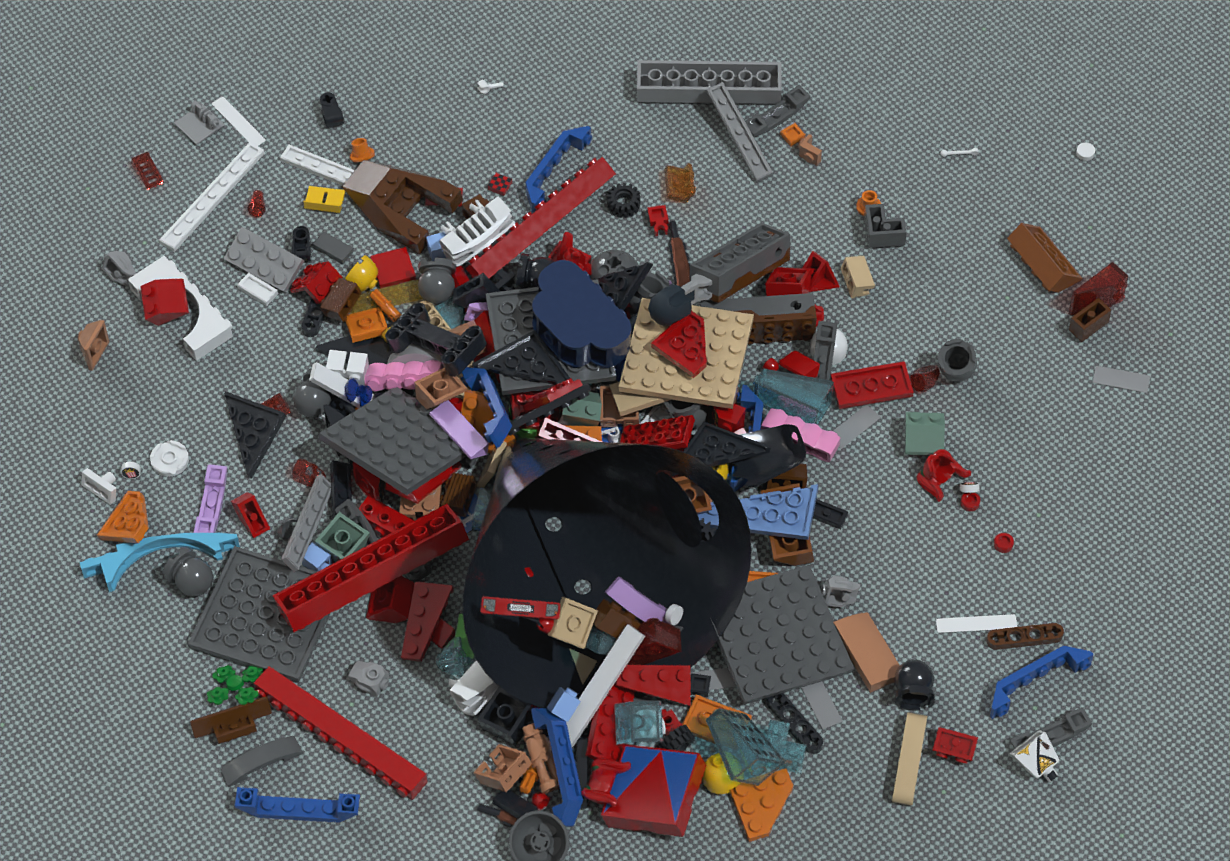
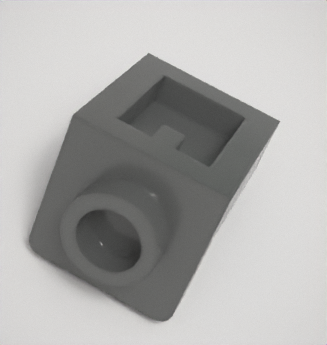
(419, 573)

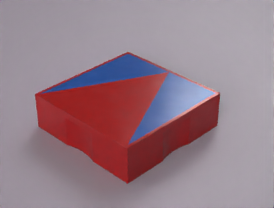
(655, 790)

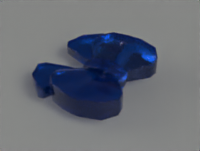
(353, 389)

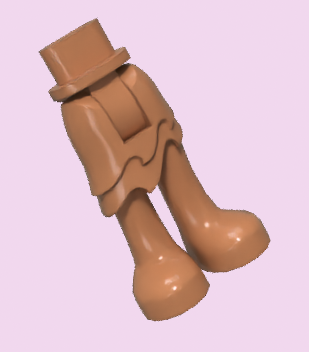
(540, 752)

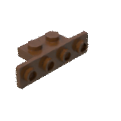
(232, 722)

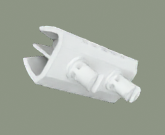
(477, 231)
(472, 689)

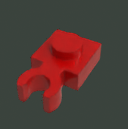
(658, 218)

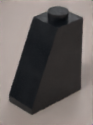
(473, 291)

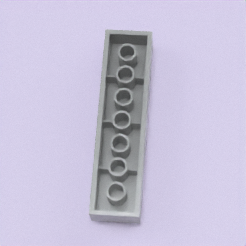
(690, 80)

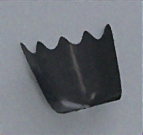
(778, 461)

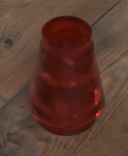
(256, 205)

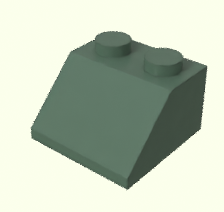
(582, 412)
(924, 433)
(342, 537)

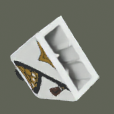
(1037, 756)

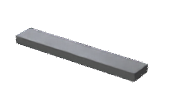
(739, 132)
(307, 523)

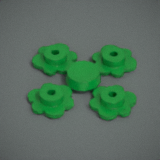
(234, 683)

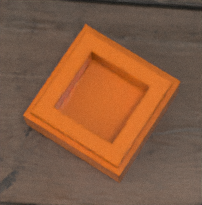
(792, 134)

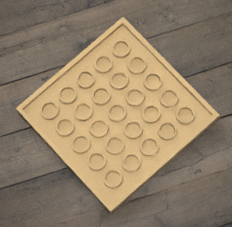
(655, 376)

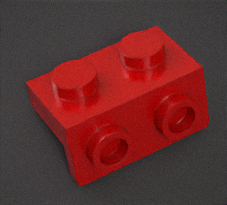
(955, 744)

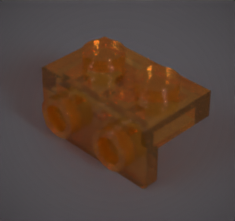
(679, 183)

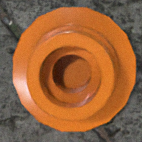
(361, 150)
(868, 198)

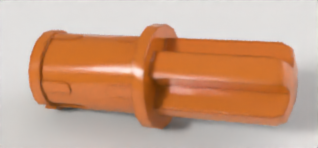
(385, 305)
(530, 777)

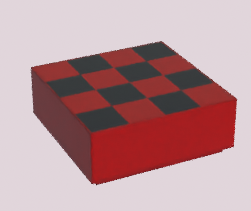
(500, 184)

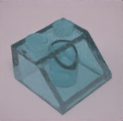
(638, 722)

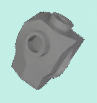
(118, 267)
(839, 591)
(369, 677)

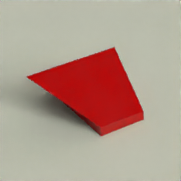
(822, 274)

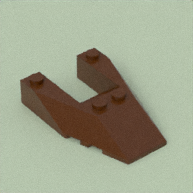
(389, 195)

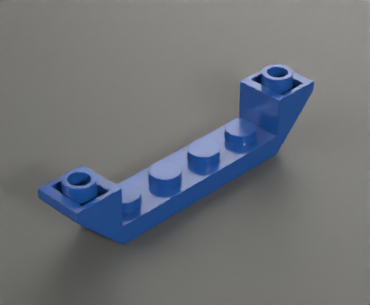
(575, 137)
(755, 406)
(499, 426)
(1076, 659)
(564, 764)
(297, 808)

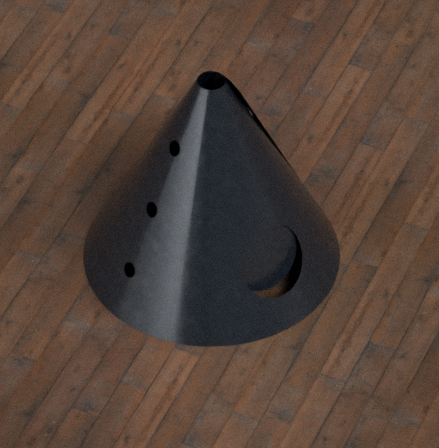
(614, 523)

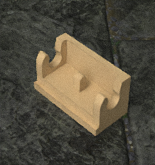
(857, 276)

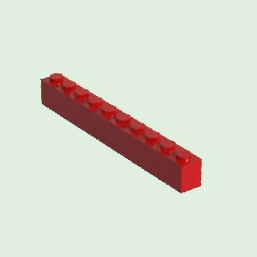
(542, 219)
(341, 733)

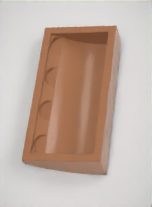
(867, 650)

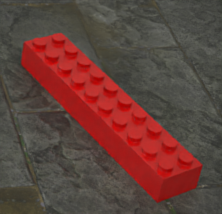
(370, 567)

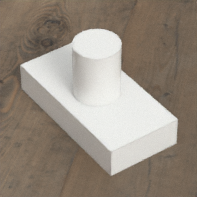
(99, 485)

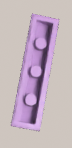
(460, 430)

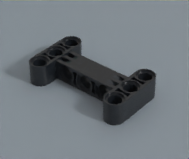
(455, 350)

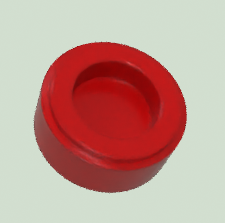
(970, 501)
(1003, 542)

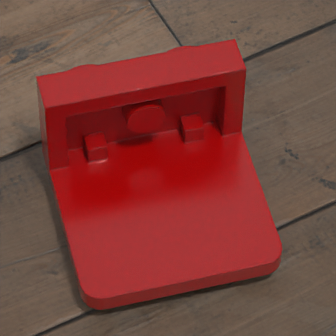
(316, 280)

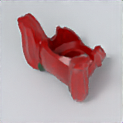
(566, 253)
(938, 470)
(601, 779)

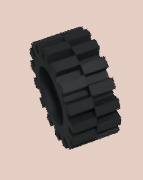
(627, 208)
(678, 739)

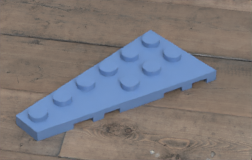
(775, 512)

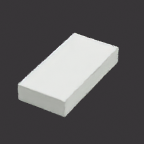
(257, 289)

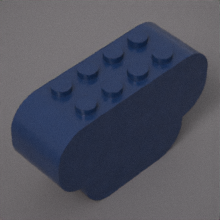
(578, 318)

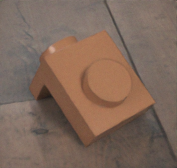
(808, 151)

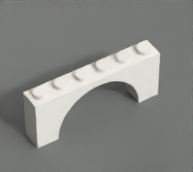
(210, 328)

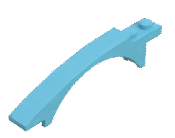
(115, 564)

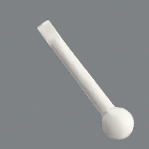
(974, 151)

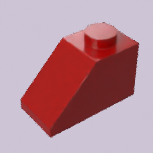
(250, 514)

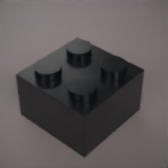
(505, 716)

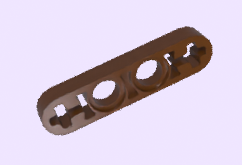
(1024, 632)

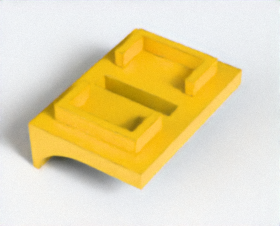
(315, 198)

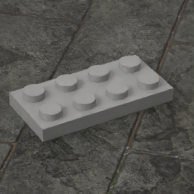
(264, 259)

